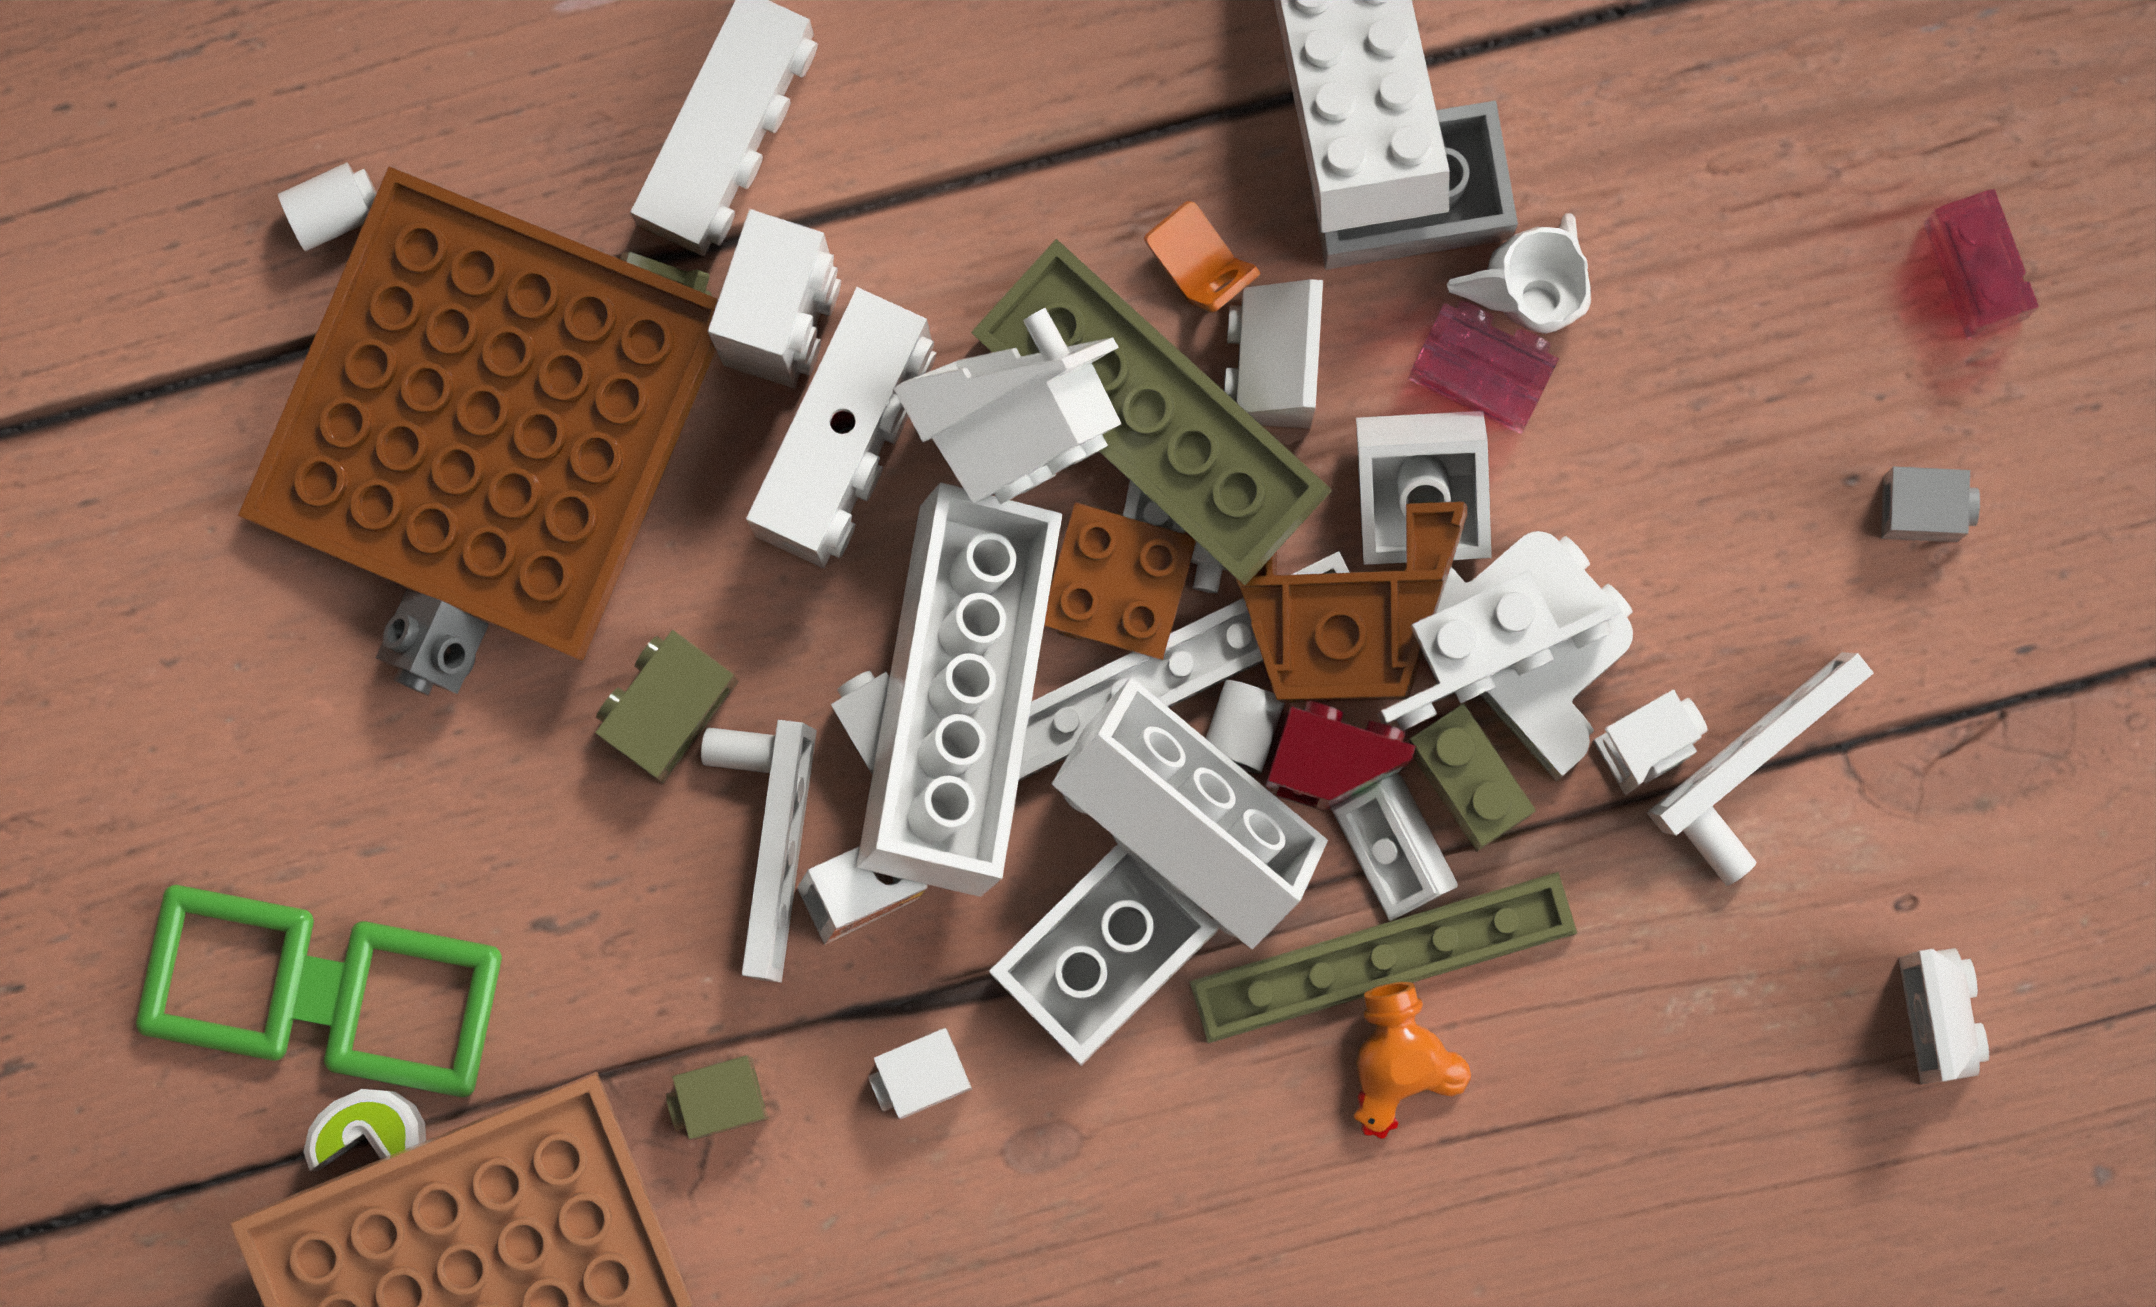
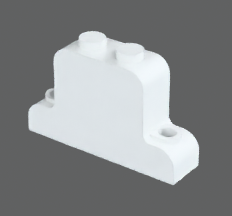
(1540, 701)

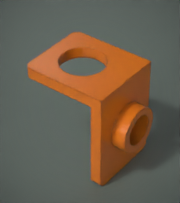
(1198, 258)

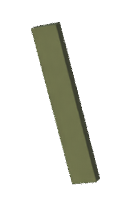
(1382, 955)

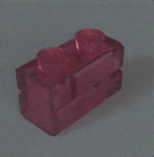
(1980, 264)
(1484, 365)

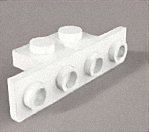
(1486, 636)

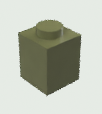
(717, 1098)

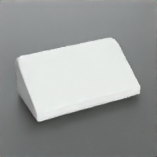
(1394, 846)

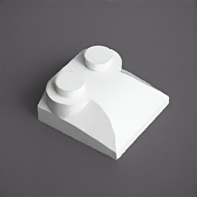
(1941, 1015)

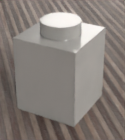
(1928, 504)

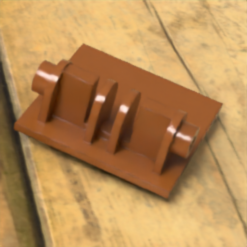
(1118, 581)

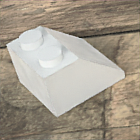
(1276, 352)
(1422, 462)

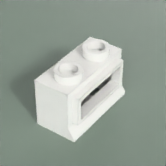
(1651, 740)

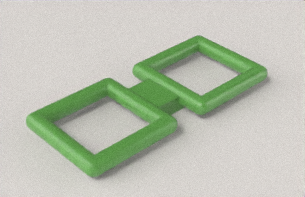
(318, 991)

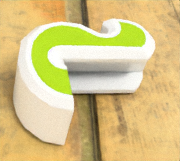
(380, 1116)

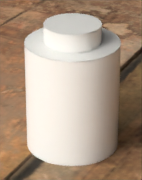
(328, 205)
(1245, 724)

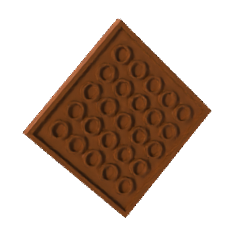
(485, 412)

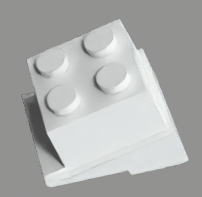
(1013, 417)

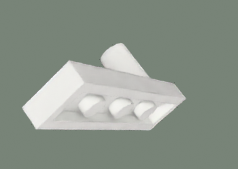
(789, 762)
(1691, 804)

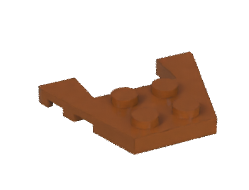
(1353, 630)

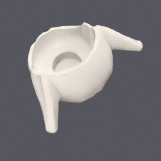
(1533, 279)

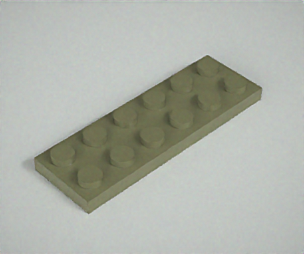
(1177, 428)

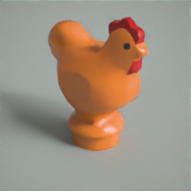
(1401, 1059)

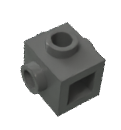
(431, 643)

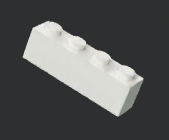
(724, 123)

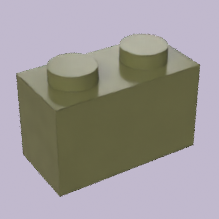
(664, 704)
(1470, 777)

